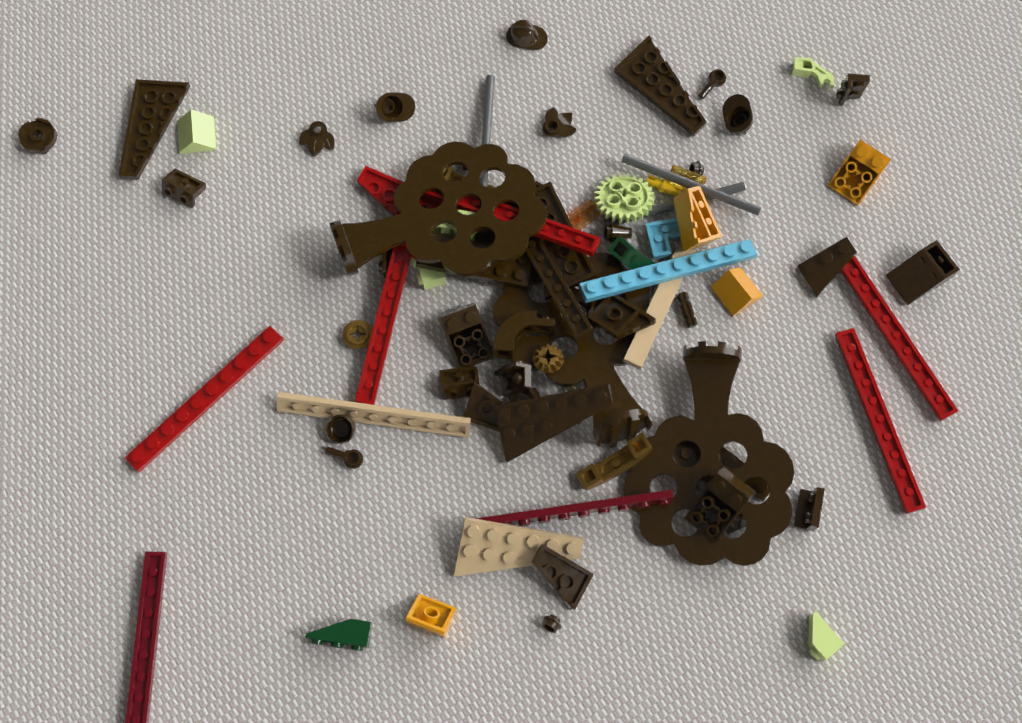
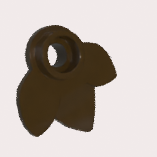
(559, 122)
(316, 141)

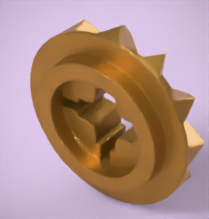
(350, 330)
(542, 364)

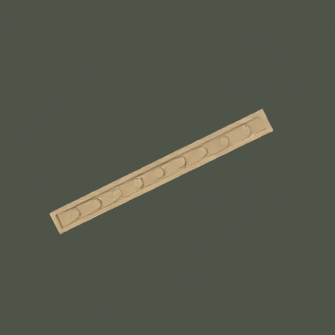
(374, 414)

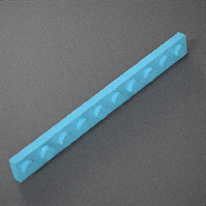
(667, 270)

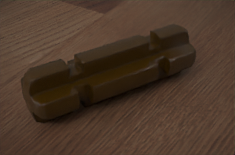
(687, 309)

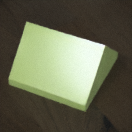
(196, 133)

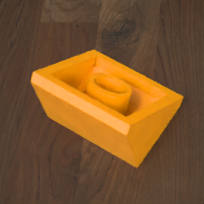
(736, 291)
(431, 615)

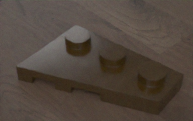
(825, 265)
(481, 408)
(563, 574)

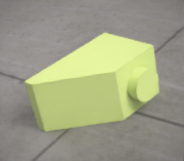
(822, 638)

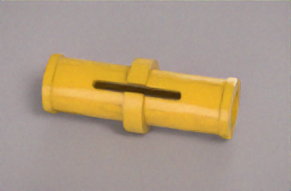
(663, 186)

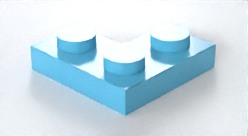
(658, 235)

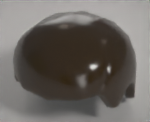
(341, 428)

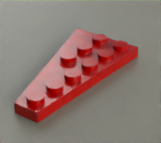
(383, 187)

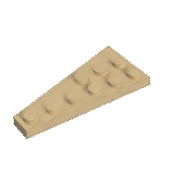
(500, 546)

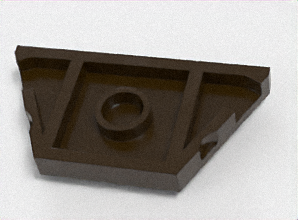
(618, 316)

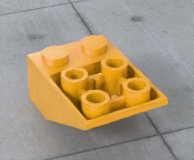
(859, 172)

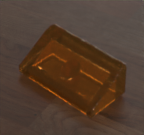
(583, 214)

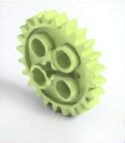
(624, 198)

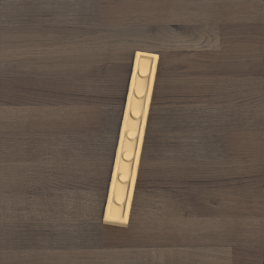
(658, 309)

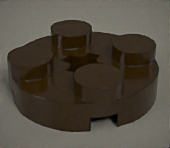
(42, 144)

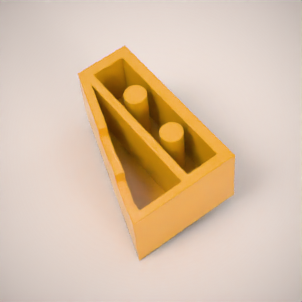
(695, 219)

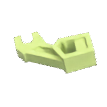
(812, 69)

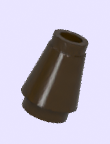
(613, 231)

